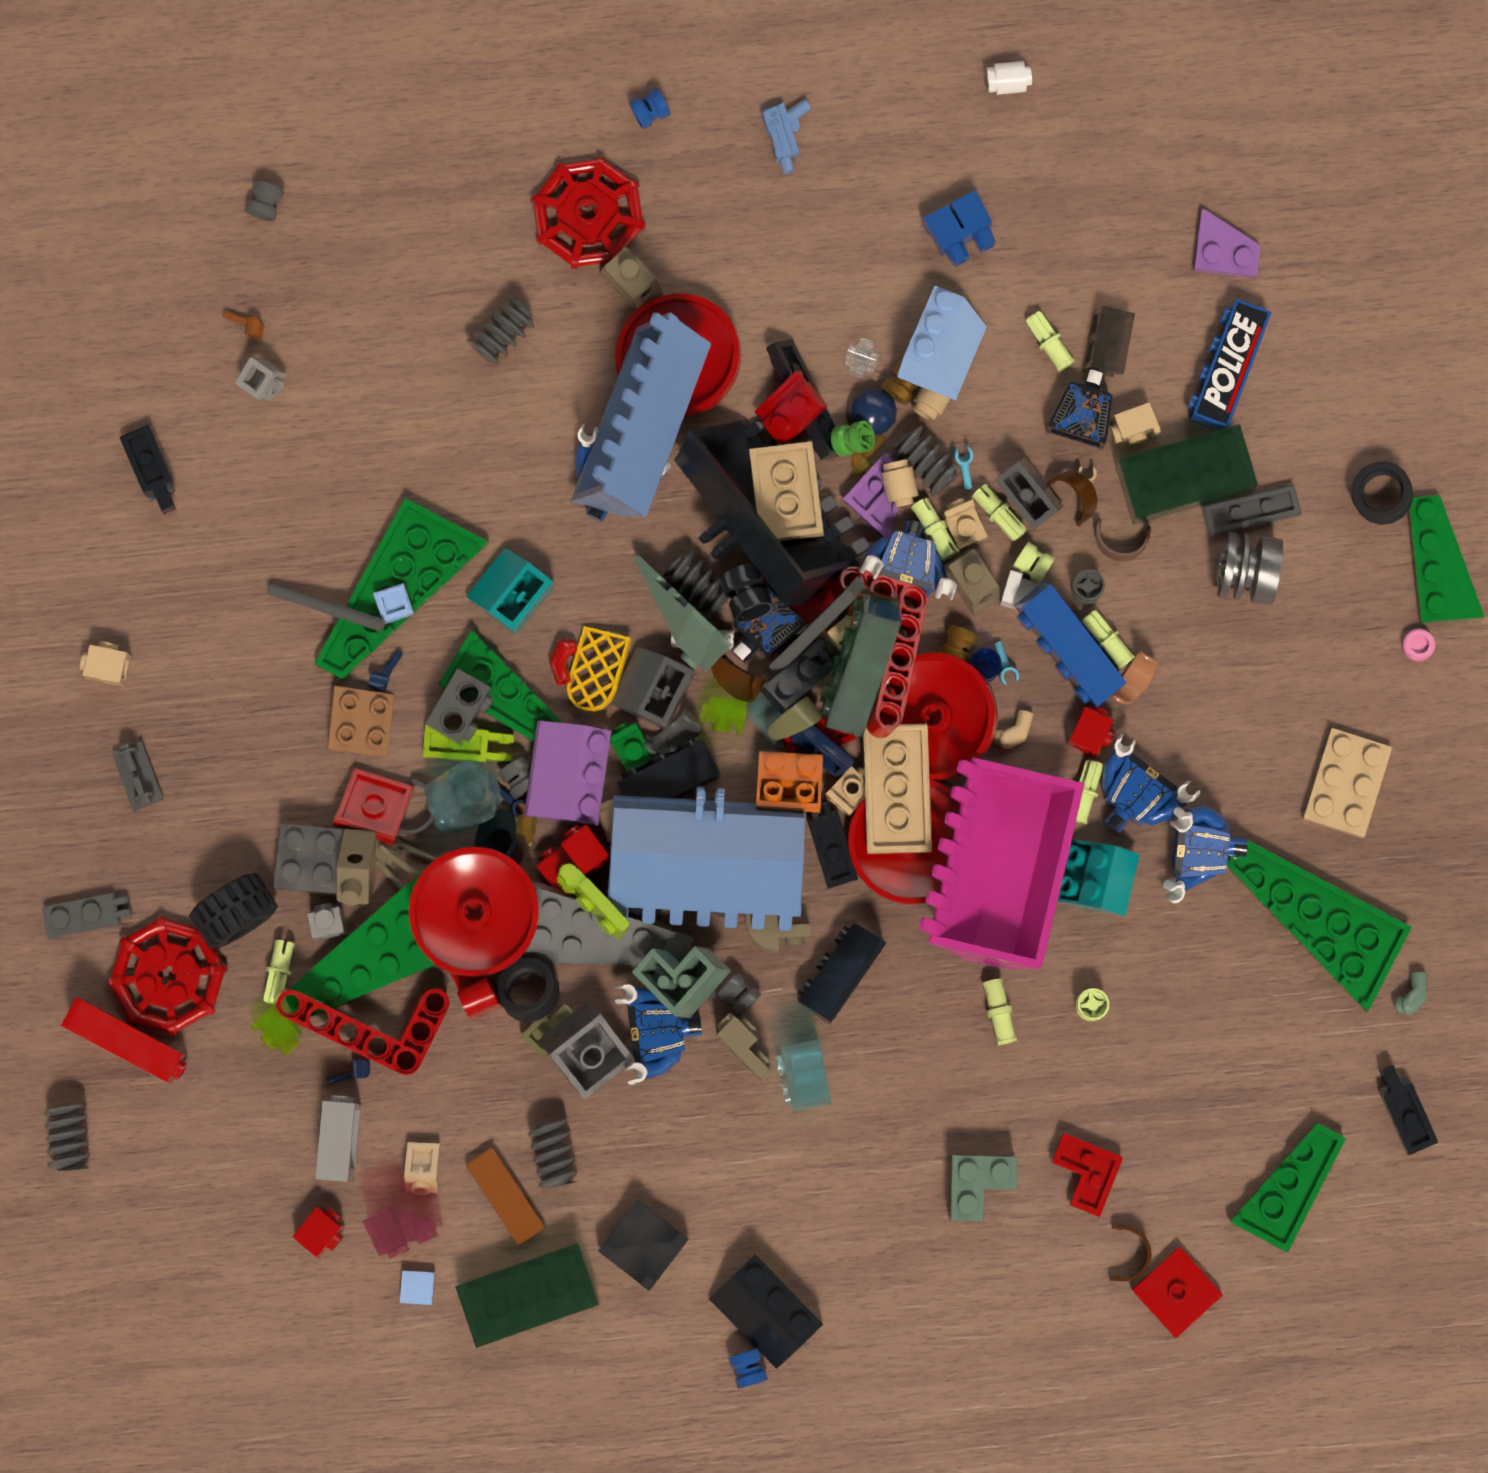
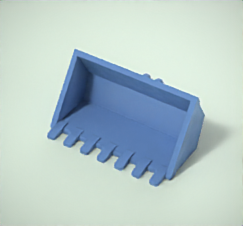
(642, 417)
(706, 859)

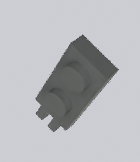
(84, 915)

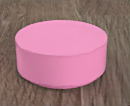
(1418, 645)

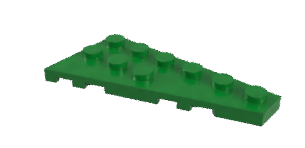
(415, 551)
(1334, 927)
(368, 959)

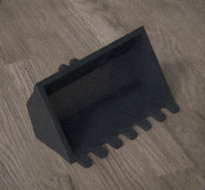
(721, 471)

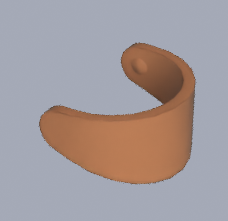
(1138, 678)

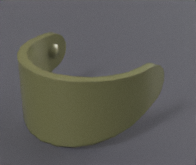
(795, 720)

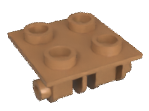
(360, 721)

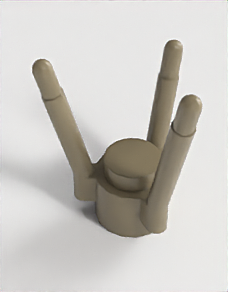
(390, 855)

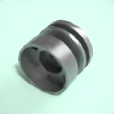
(1250, 568)

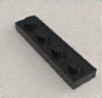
(786, 361)

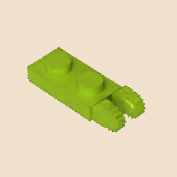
(475, 750)
(593, 900)

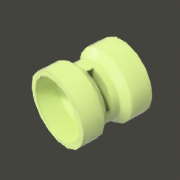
(1028, 557)
(1096, 1005)

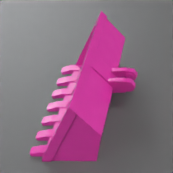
(1002, 864)

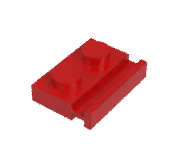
(790, 408)

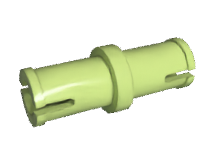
(935, 529)
(999, 1011)

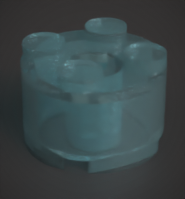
(462, 797)

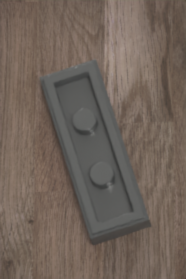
(1251, 510)

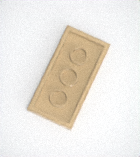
(898, 791)

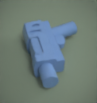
(780, 127)

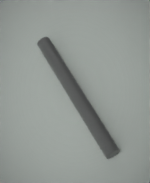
(326, 606)

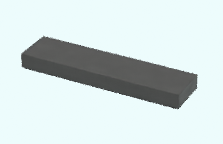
(817, 625)

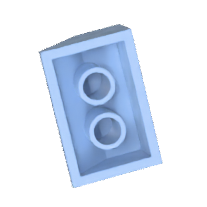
(943, 344)

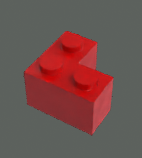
(579, 849)

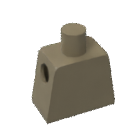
(631, 279)
(973, 581)
(357, 880)

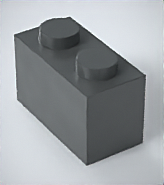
(1029, 493)

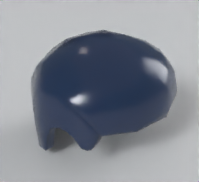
(874, 407)

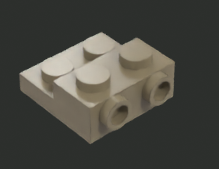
(740, 1039)

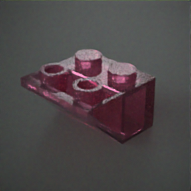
(397, 1227)

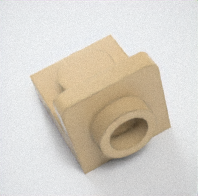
(964, 523)
(422, 1168)

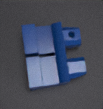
(958, 225)

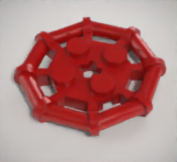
(589, 230)
(151, 986)

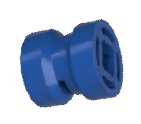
(656, 105)
(751, 1375)

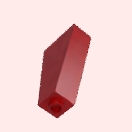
(124, 1040)

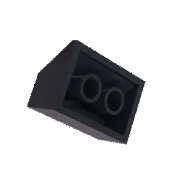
(840, 972)
(766, 1311)

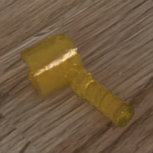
(860, 461)
(527, 827)

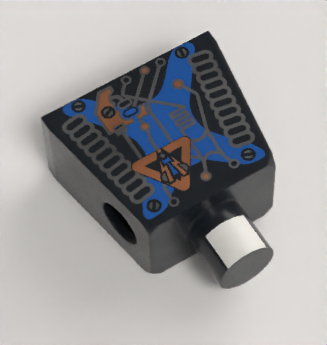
(1083, 412)
(769, 632)

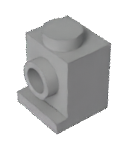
(267, 382)
(327, 921)

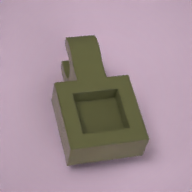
(542, 1027)

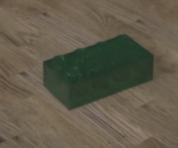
(1186, 474)
(861, 662)
(527, 1295)

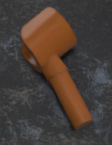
(254, 326)

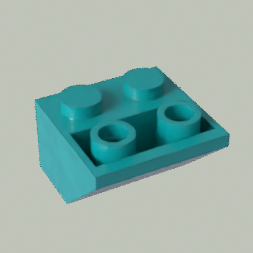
(511, 591)
(1098, 877)

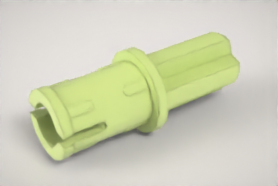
(1049, 341)
(999, 512)
(1108, 639)
(1090, 776)
(278, 970)

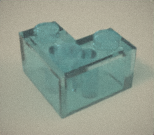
(804, 1075)

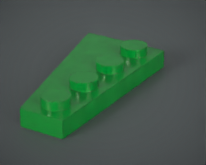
(1440, 571)
(513, 701)
(1289, 1192)

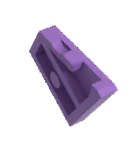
(1224, 249)
(870, 501)

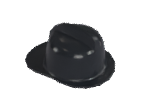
(500, 835)

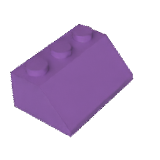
(567, 773)

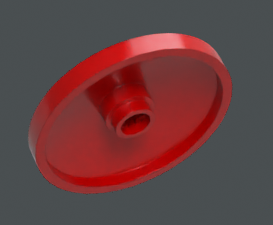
(712, 324)
(955, 706)
(903, 876)
(473, 911)

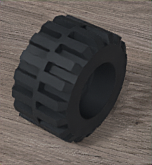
(233, 910)

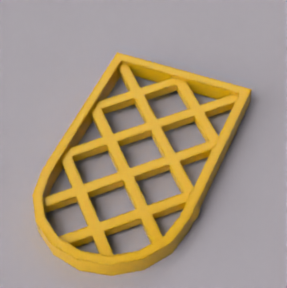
(615, 681)

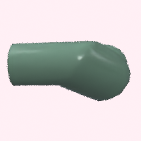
(1416, 997)

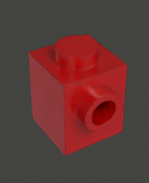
(1092, 731)
(320, 1231)

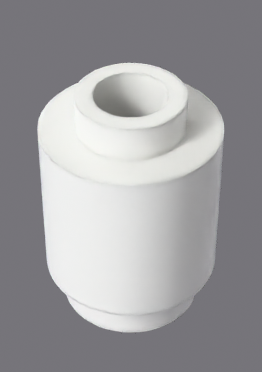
(1008, 77)

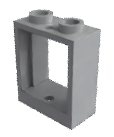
(338, 1139)

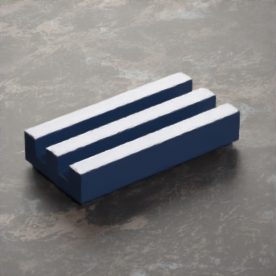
(815, 742)

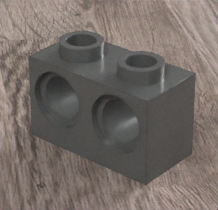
(452, 704)

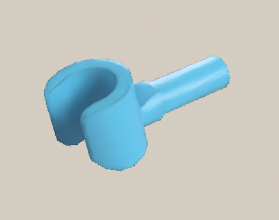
(964, 465)
(1005, 666)

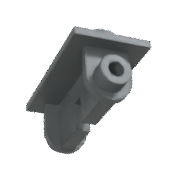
(137, 775)

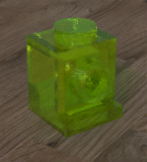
(725, 714)
(277, 1032)

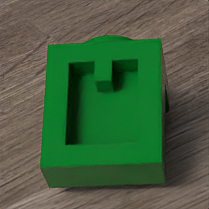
(630, 746)

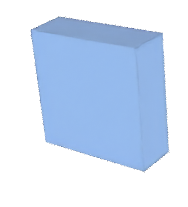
(393, 603)
(417, 1287)

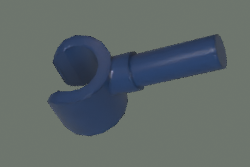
(380, 680)
(510, 800)
(360, 1070)

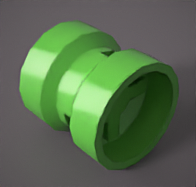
(852, 438)

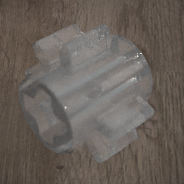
(862, 358)

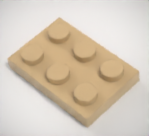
(787, 490)
(1347, 783)

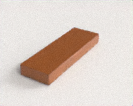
(505, 1196)

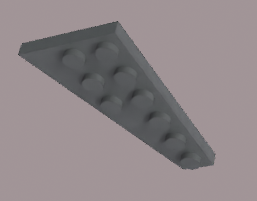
(573, 936)

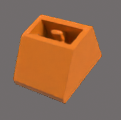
(789, 781)

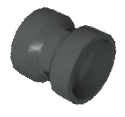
(265, 198)
(1092, 585)
(511, 774)
(733, 989)

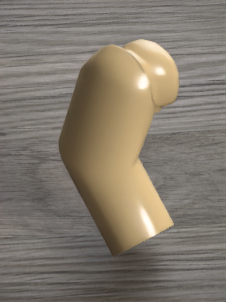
(1016, 734)

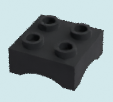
(643, 1245)

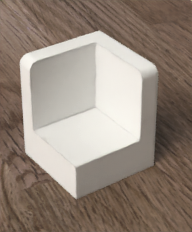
(1016, 589)

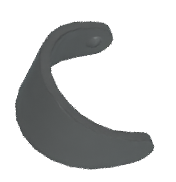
(678, 732)
(426, 826)

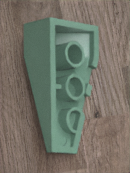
(690, 630)

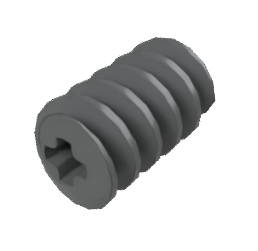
(502, 330)
(926, 460)
(697, 582)
(66, 1138)
(552, 1154)

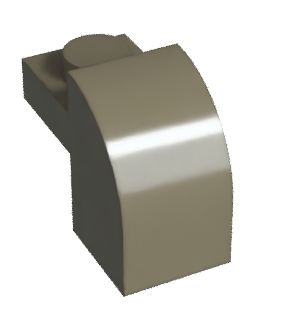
(769, 937)

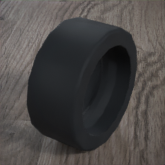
(1378, 469)
(539, 1008)

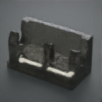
(1108, 341)

